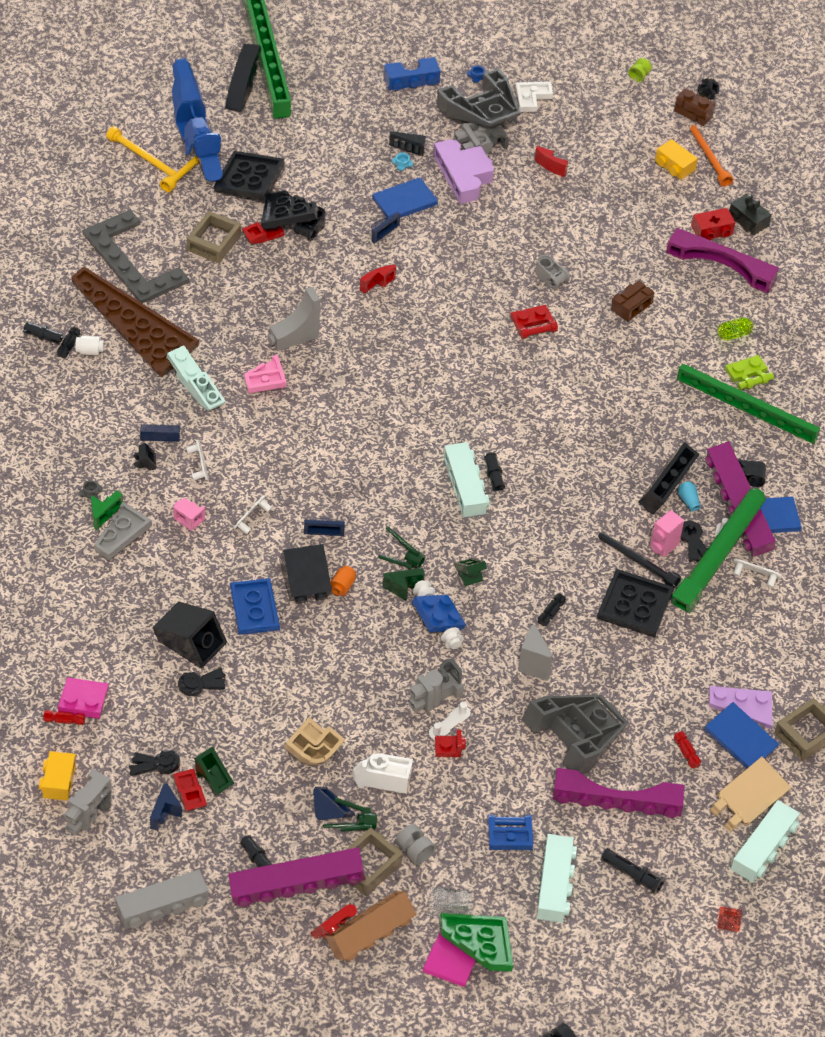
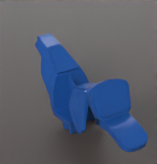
(192, 122)

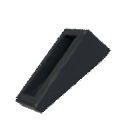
(413, 142)

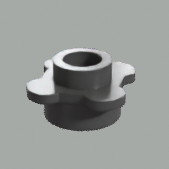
(90, 485)

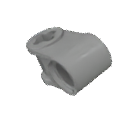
(550, 272)

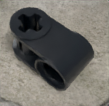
(311, 228)
(754, 471)

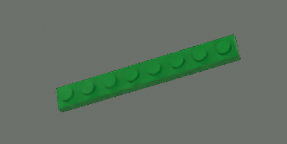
(748, 403)

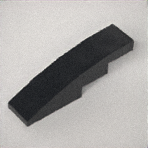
(242, 77)

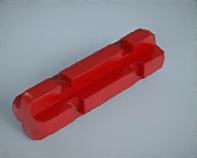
(64, 717)
(687, 749)

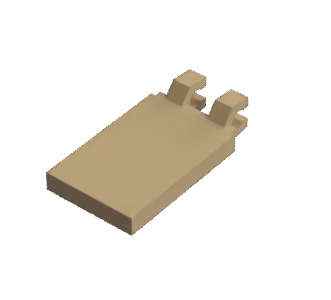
(751, 793)

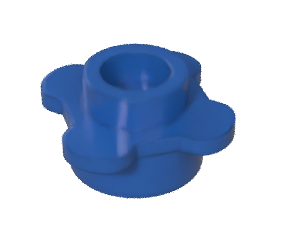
(476, 73)

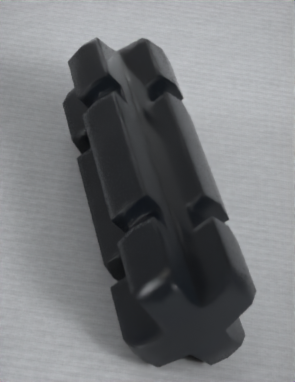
(68, 342)
(551, 609)

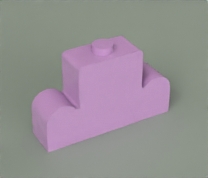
(463, 169)

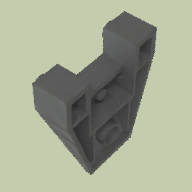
(486, 108)
(579, 723)

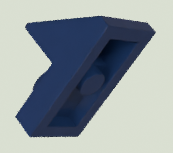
(165, 804)

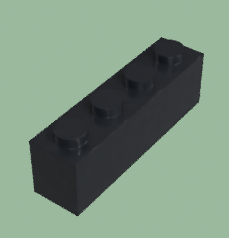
(668, 478)

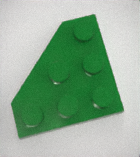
(481, 938)

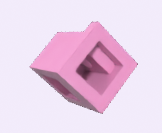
(188, 513)

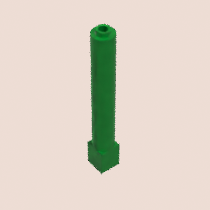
(691, 588)

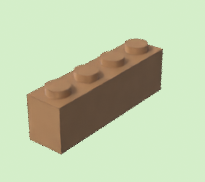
(371, 925)

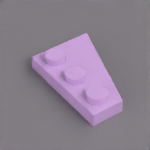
(754, 703)

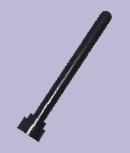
(669, 578)

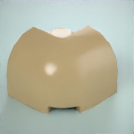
(313, 744)

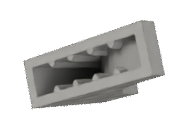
(300, 325)

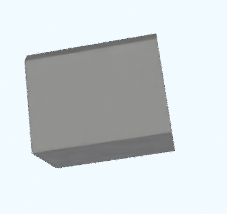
(535, 656)

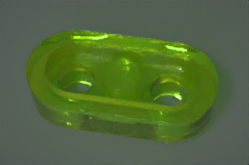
(735, 328)

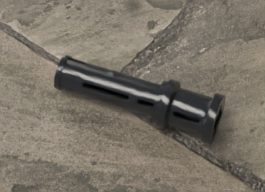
(640, 875)

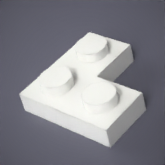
(530, 91)

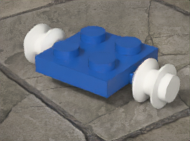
(438, 614)

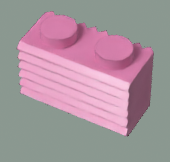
(666, 533)

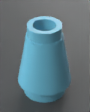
(689, 495)

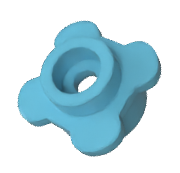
(402, 161)

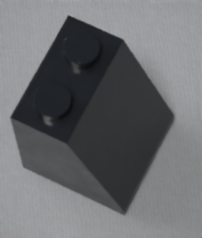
(306, 573)
(191, 633)

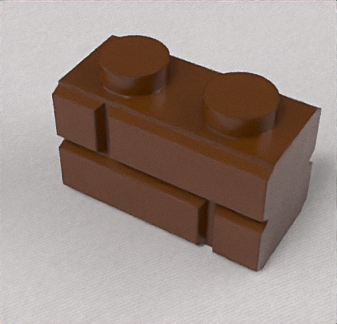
(694, 107)
(632, 300)

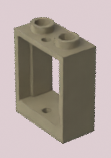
(214, 252)
(793, 739)
(391, 851)

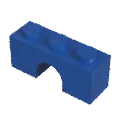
(398, 77)

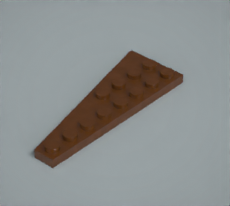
(138, 324)

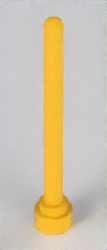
(115, 134)
(169, 183)

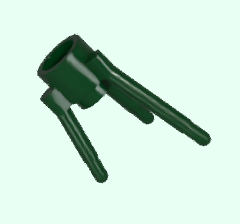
(413, 556)
(364, 821)

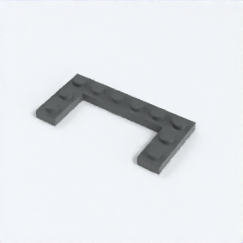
(100, 238)

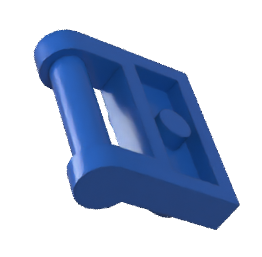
(510, 837)

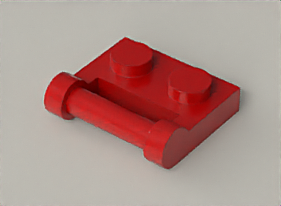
(531, 317)
(334, 921)

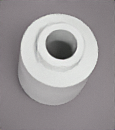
(89, 345)

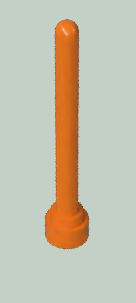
(724, 177)

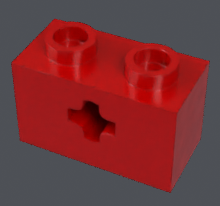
(713, 224)

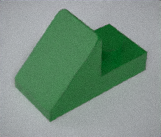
(105, 510)

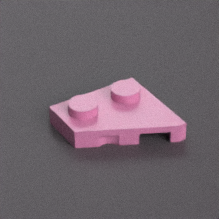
(265, 376)

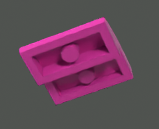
(449, 962)

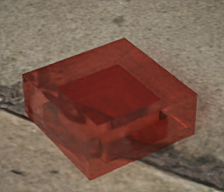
(729, 919)

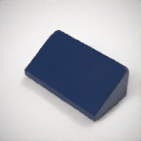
(167, 433)

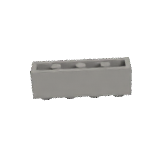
(162, 899)

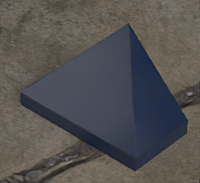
(384, 226)
(324, 526)
(327, 808)

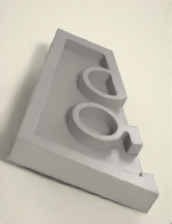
(123, 530)

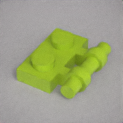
(747, 368)

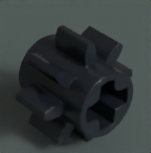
(708, 88)

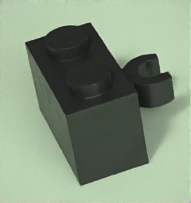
(750, 214)

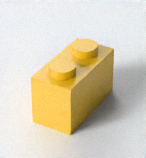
(676, 159)
(58, 775)

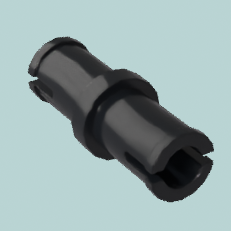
(43, 332)
(494, 471)
(255, 853)

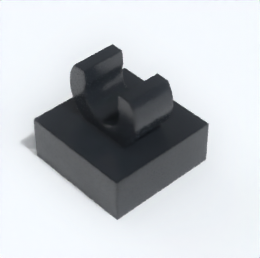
(146, 457)

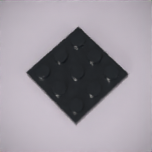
(249, 175)
(635, 602)

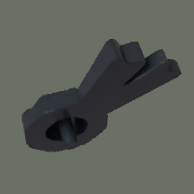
(692, 533)
(193, 684)
(164, 763)

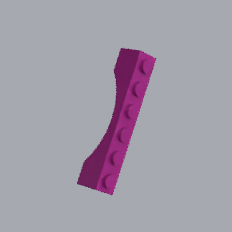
(691, 246)
(576, 788)

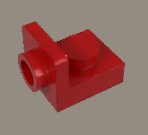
(450, 745)

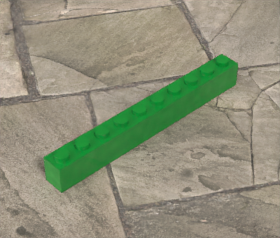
(269, 58)

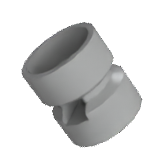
(415, 844)

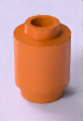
(343, 580)

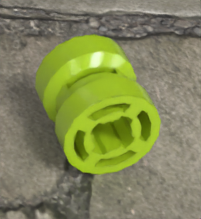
(640, 69)

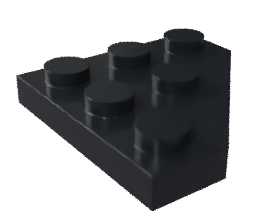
(285, 209)

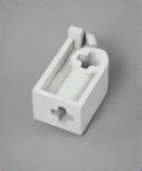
(384, 773)

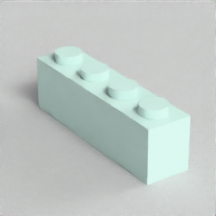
(465, 479)
(765, 842)
(555, 878)

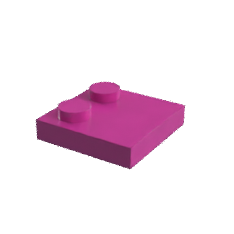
(83, 697)

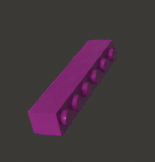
(734, 486)
(296, 877)

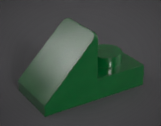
(470, 570)
(400, 581)
(212, 769)

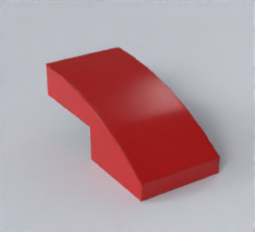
(553, 164)
(256, 234)
(380, 276)
(189, 790)

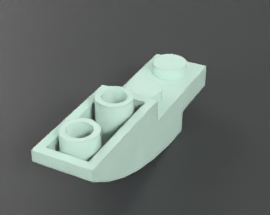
(194, 379)

